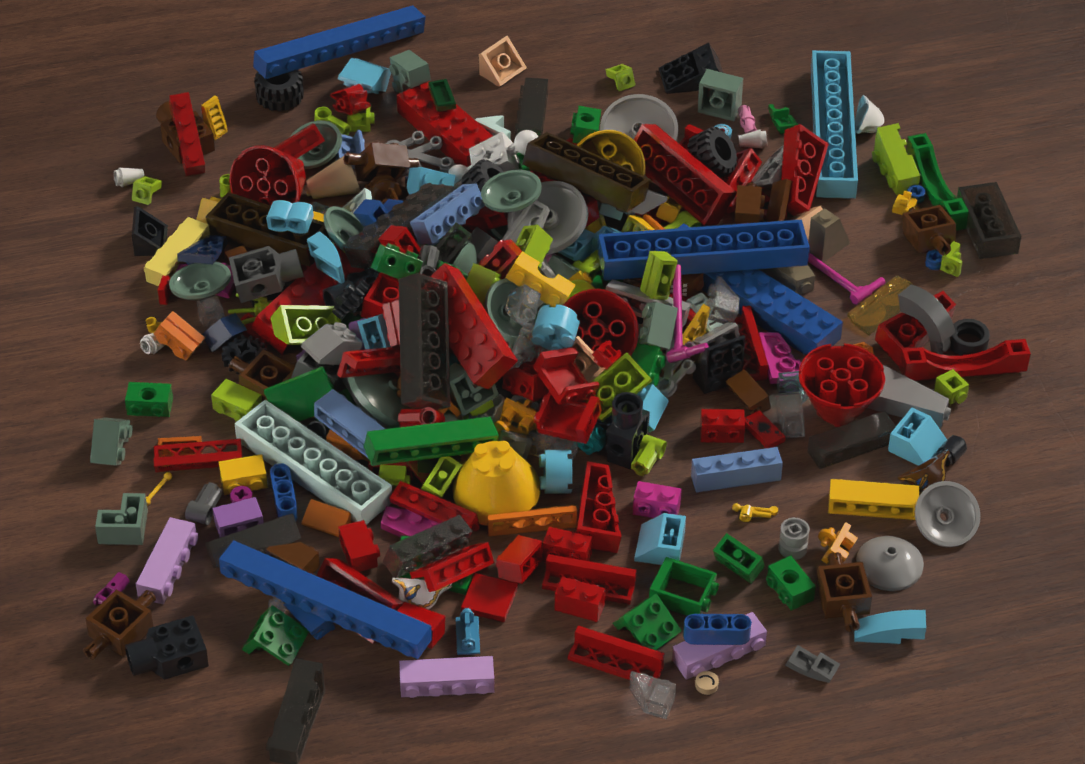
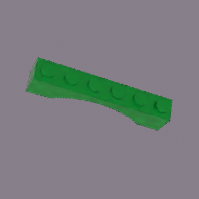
(932, 180)

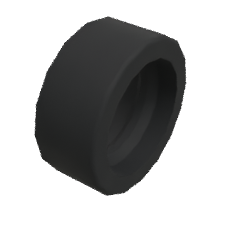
(969, 326)

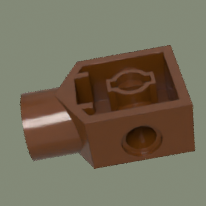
(170, 136)

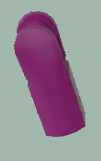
(118, 582)

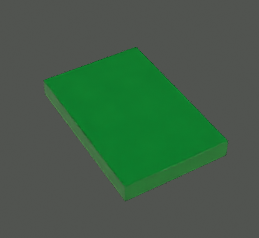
(299, 394)

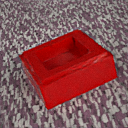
(164, 290)

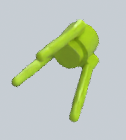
(258, 307)

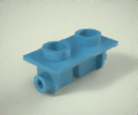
(467, 633)

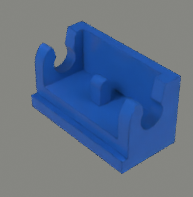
(311, 621)

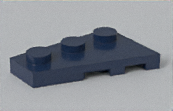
(204, 251)

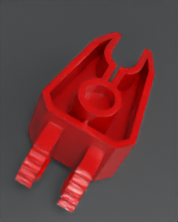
(350, 100)

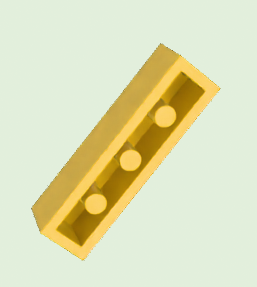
(872, 499)

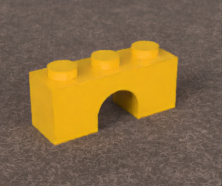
(552, 290)

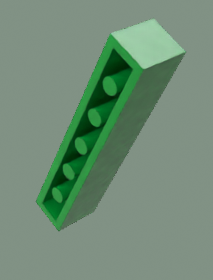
(428, 440)

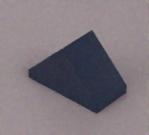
(223, 331)

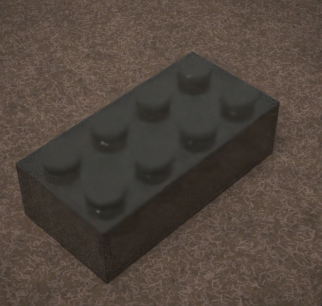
(990, 221)

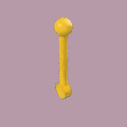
(167, 476)
(773, 510)

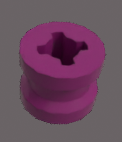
(240, 493)

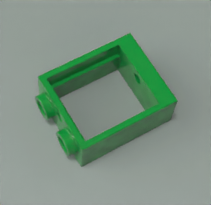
(687, 573)

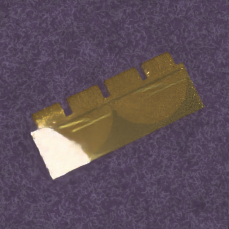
(879, 306)

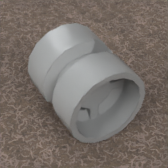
(794, 538)

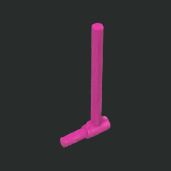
(857, 294)
(679, 351)

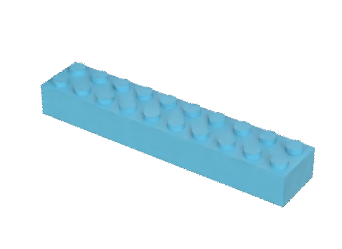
(834, 122)

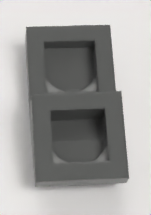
(808, 664)

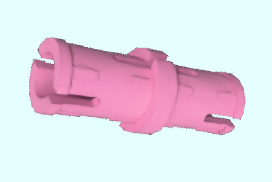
(747, 120)

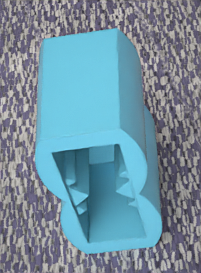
(290, 216)

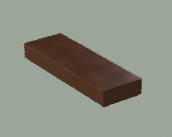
(778, 200)

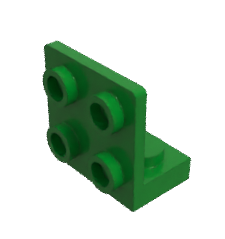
(649, 623)
(277, 635)

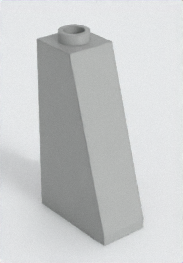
(903, 393)

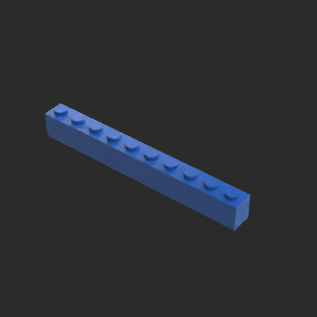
(338, 42)
(325, 599)

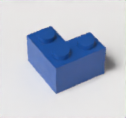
(370, 210)

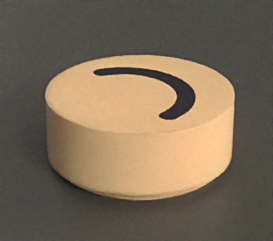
(707, 682)

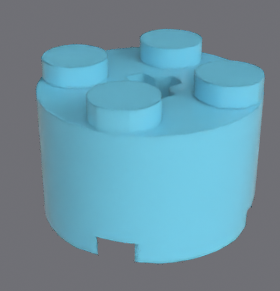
(555, 327)
(556, 471)

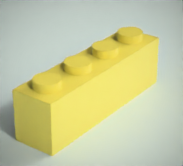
(165, 260)

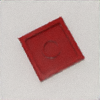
(490, 597)

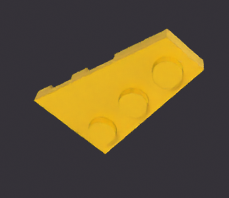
(697, 326)

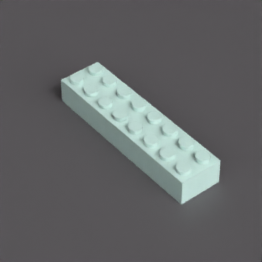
(314, 462)

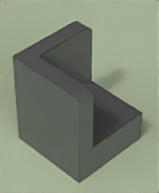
(517, 441)

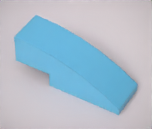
(326, 256)
(892, 626)

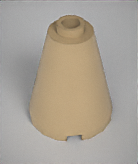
(333, 181)

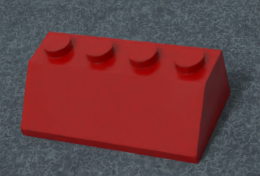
(345, 576)

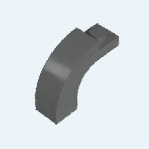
(931, 314)

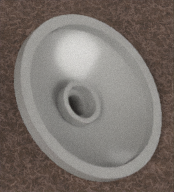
(956, 504)
(891, 563)

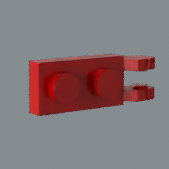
(606, 355)

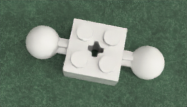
(498, 150)

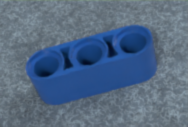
(283, 490)
(717, 629)

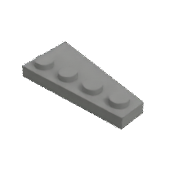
(532, 215)

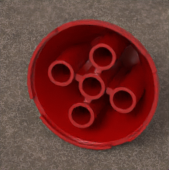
(267, 175)
(605, 318)
(841, 381)

